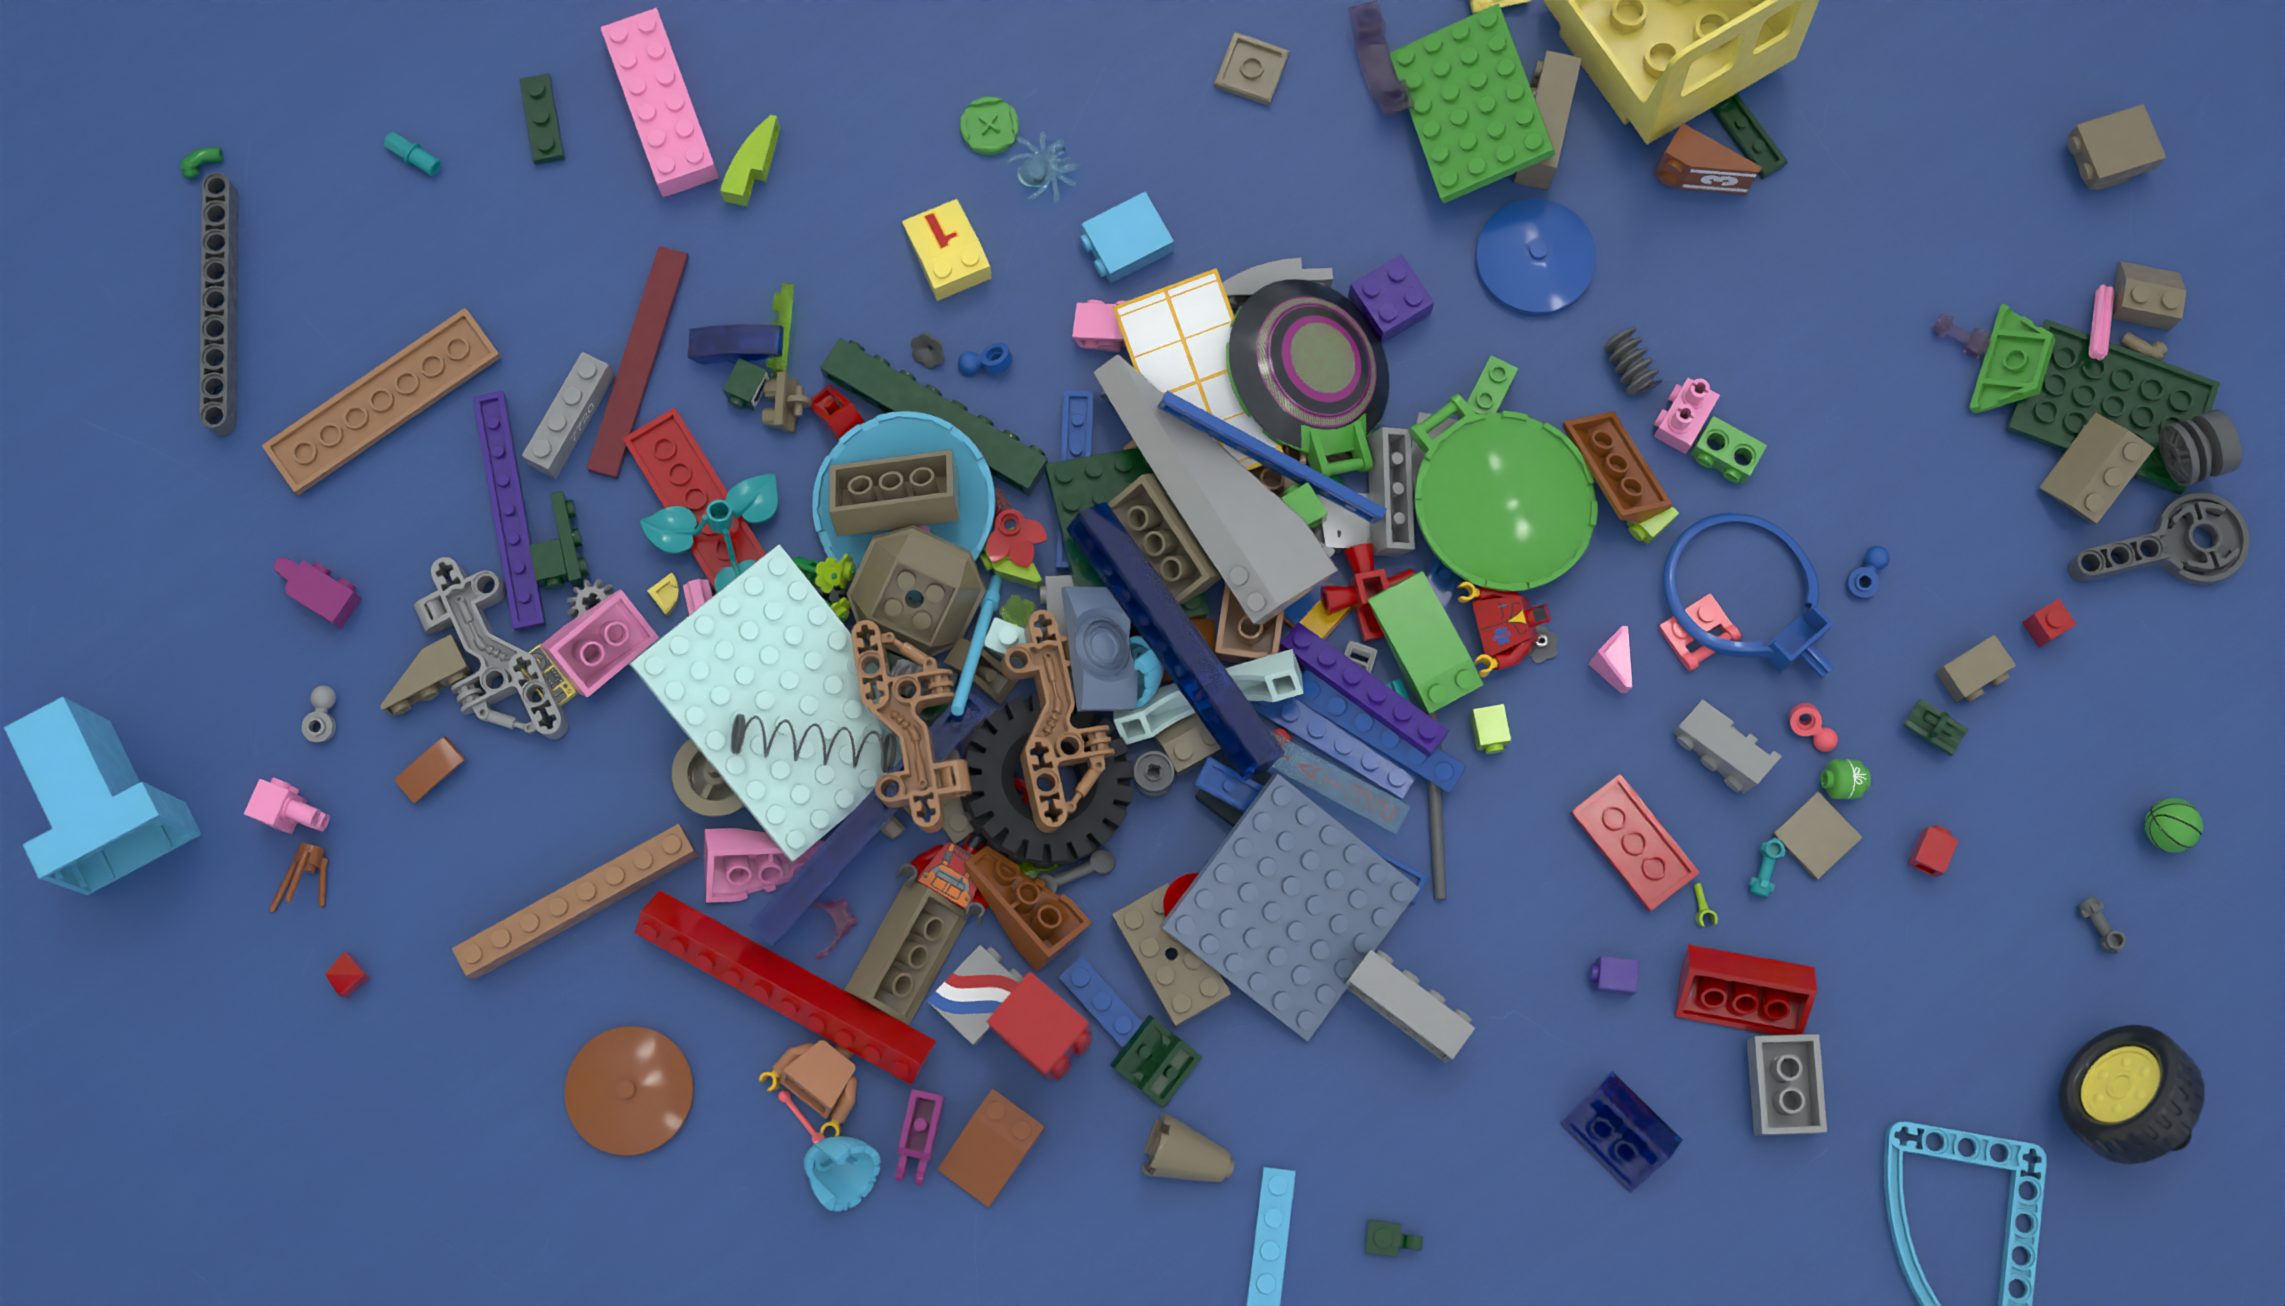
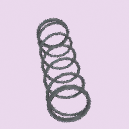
(739, 725)

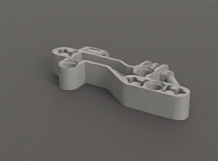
(463, 608)

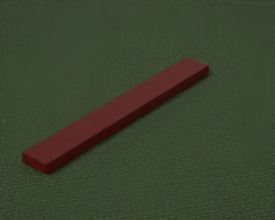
(638, 362)

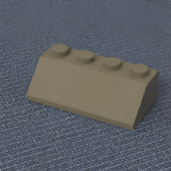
(1165, 538)
(907, 952)

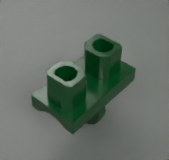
(1935, 727)

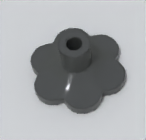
(927, 350)
(1547, 649)

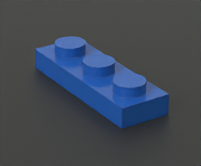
(1101, 1001)

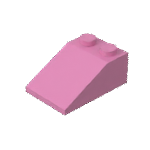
(599, 643)

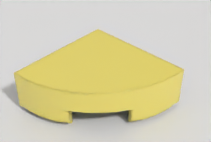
(666, 593)

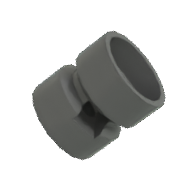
(1153, 774)

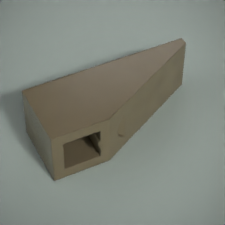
(432, 670)

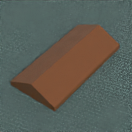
(1618, 466)

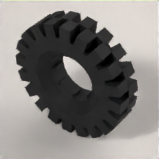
(1009, 822)

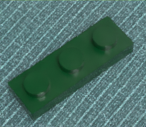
(542, 119)
(570, 538)

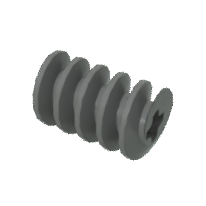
(1631, 363)

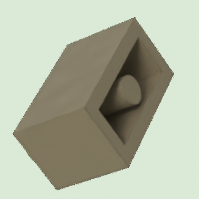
(1975, 669)

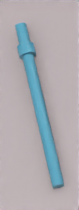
(988, 605)

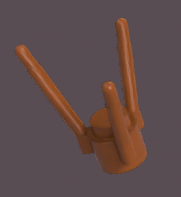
(304, 860)

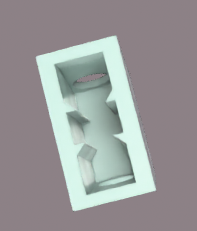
(1001, 638)

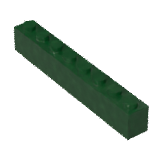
(897, 391)

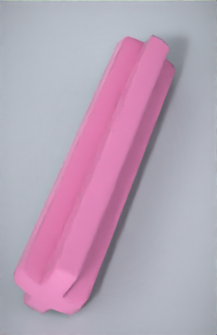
(2101, 322)

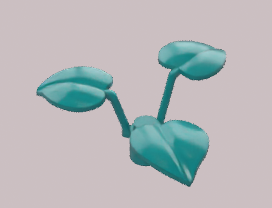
(673, 526)

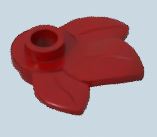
(1015, 543)

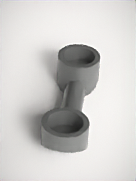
(1101, 863)

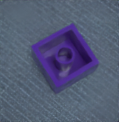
(1391, 298)

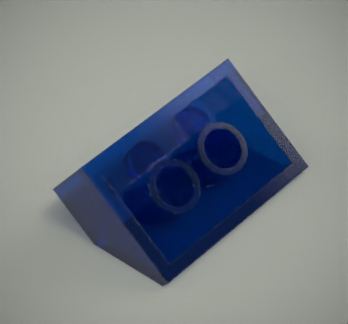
(1621, 1132)

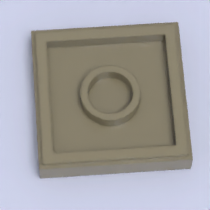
(1251, 69)
(1817, 836)

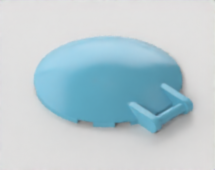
(903, 435)

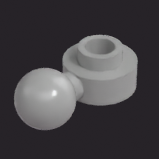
(322, 699)

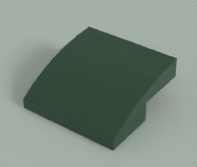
(1156, 1061)

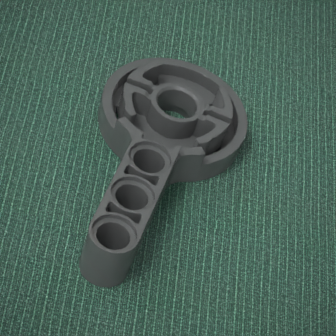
(2175, 547)

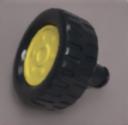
(2132, 1094)

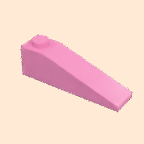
(745, 863)

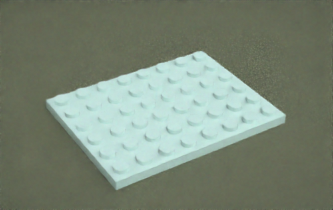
(776, 654)

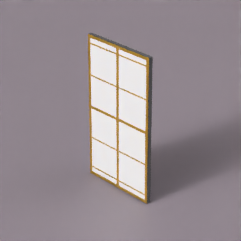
(1180, 348)

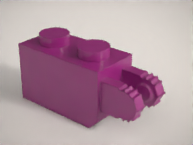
(318, 591)
(919, 1132)

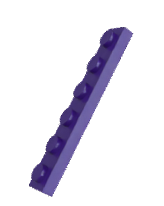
(1364, 690)

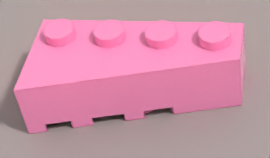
(1097, 326)

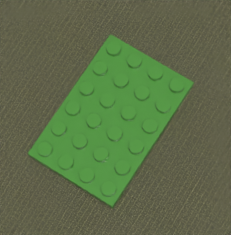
(1472, 104)

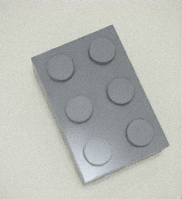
(1786, 1085)

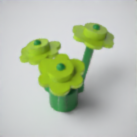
(827, 575)

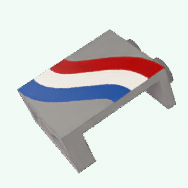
(975, 993)

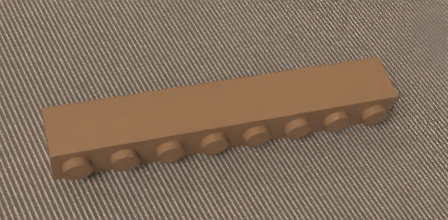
(575, 902)

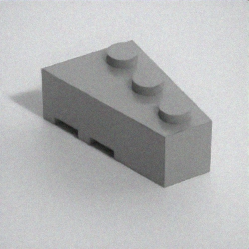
(1724, 747)

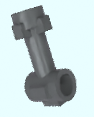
(2110, 940)

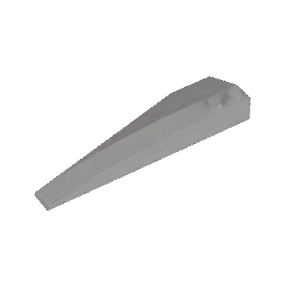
(1242, 525)

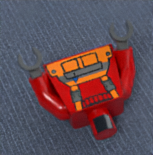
(944, 873)

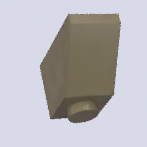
(988, 674)

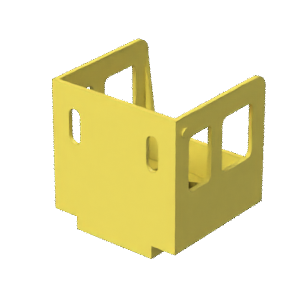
(1679, 57)

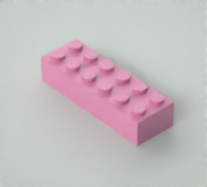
(659, 102)

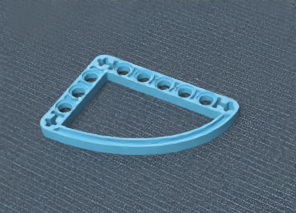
(2016, 1204)

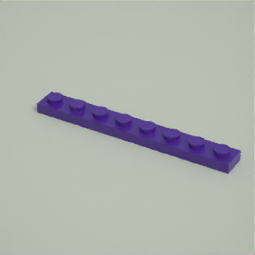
(508, 510)

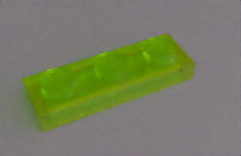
(782, 302)

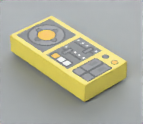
(561, 687)

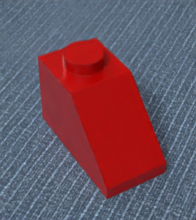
(835, 411)

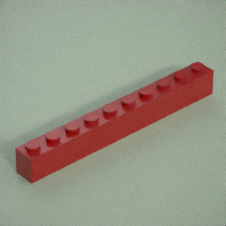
(785, 987)

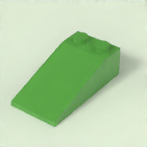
(1424, 643)

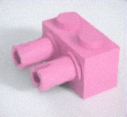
(1686, 415)
(282, 808)

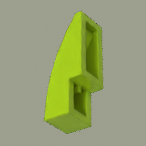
(751, 162)

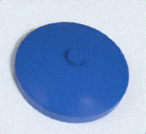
(1535, 257)

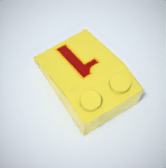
(947, 249)

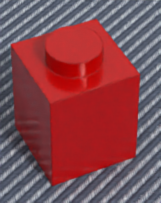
(2049, 623)
(1933, 850)

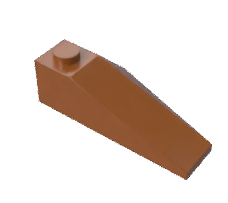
(1030, 913)

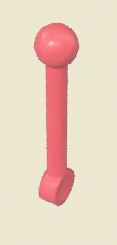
(784, 1097)

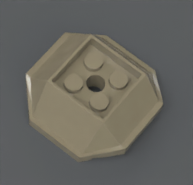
(924, 563)

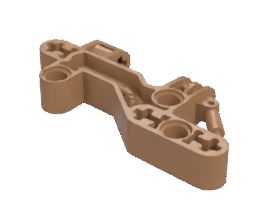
(1050, 666)
(923, 777)

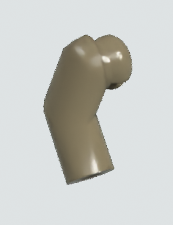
(2156, 350)

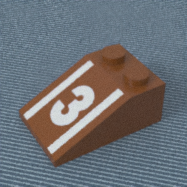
(1704, 165)

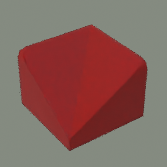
(346, 975)

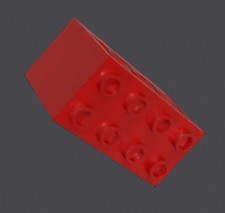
(1041, 1027)

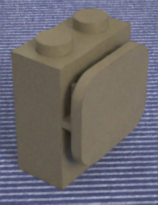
(2115, 147)

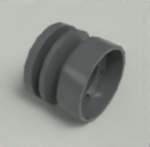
(2200, 447)

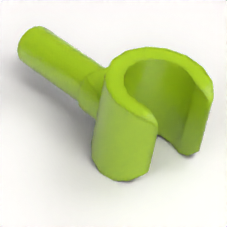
(1703, 907)

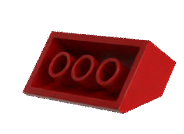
(1745, 991)

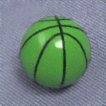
(2173, 825)

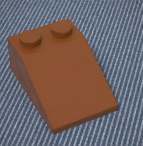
(991, 1148)

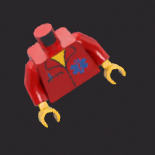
(1505, 625)

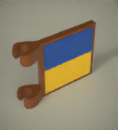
(1310, 613)

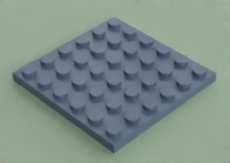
(1289, 906)

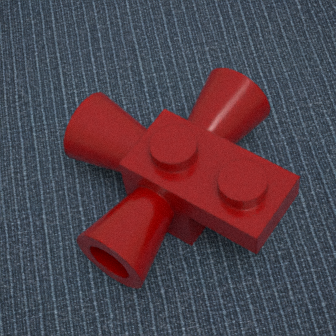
(1361, 587)

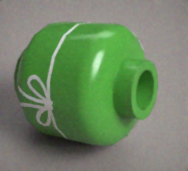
(1845, 779)

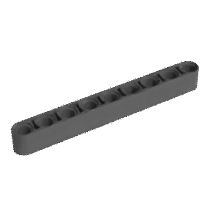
(226, 315)

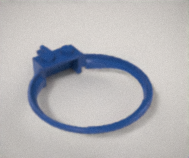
(1788, 645)

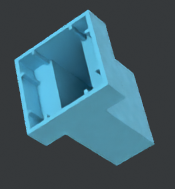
(96, 805)

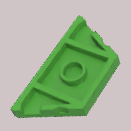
(2013, 362)

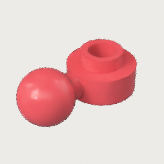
(1823, 738)

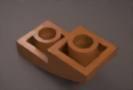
(429, 769)

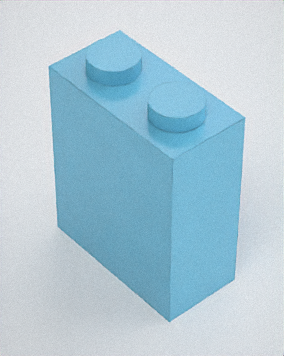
(1126, 238)

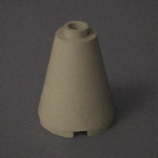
(1184, 1153)

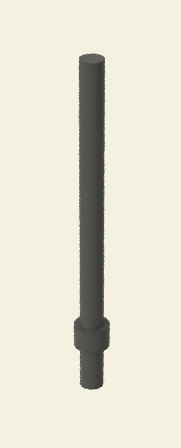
(1437, 840)

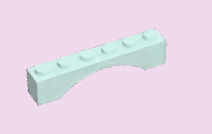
(1261, 679)

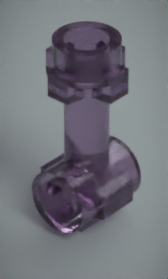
(1976, 342)

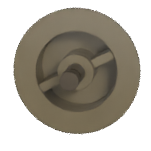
(701, 785)

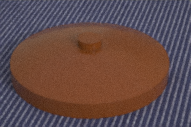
(629, 1091)

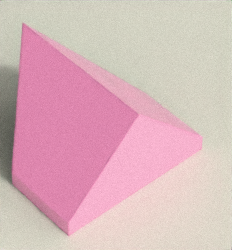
(1614, 662)

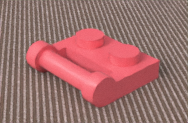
(1707, 615)

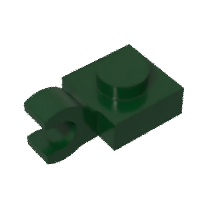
(1385, 1239)

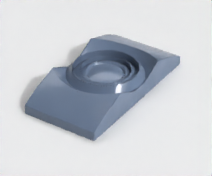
(1099, 650)

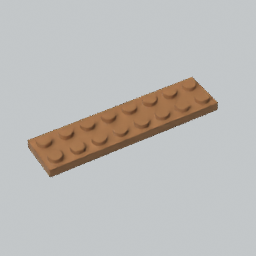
(381, 401)

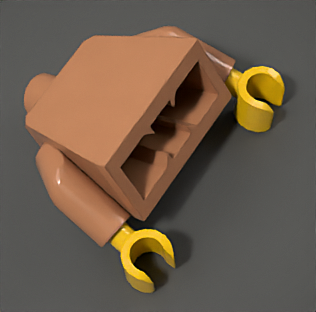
(820, 1078)

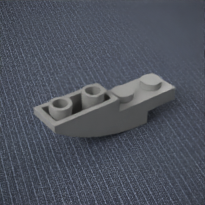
(1246, 283)

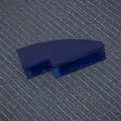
(733, 342)

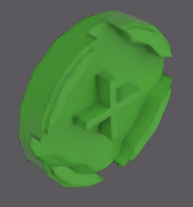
(989, 126)

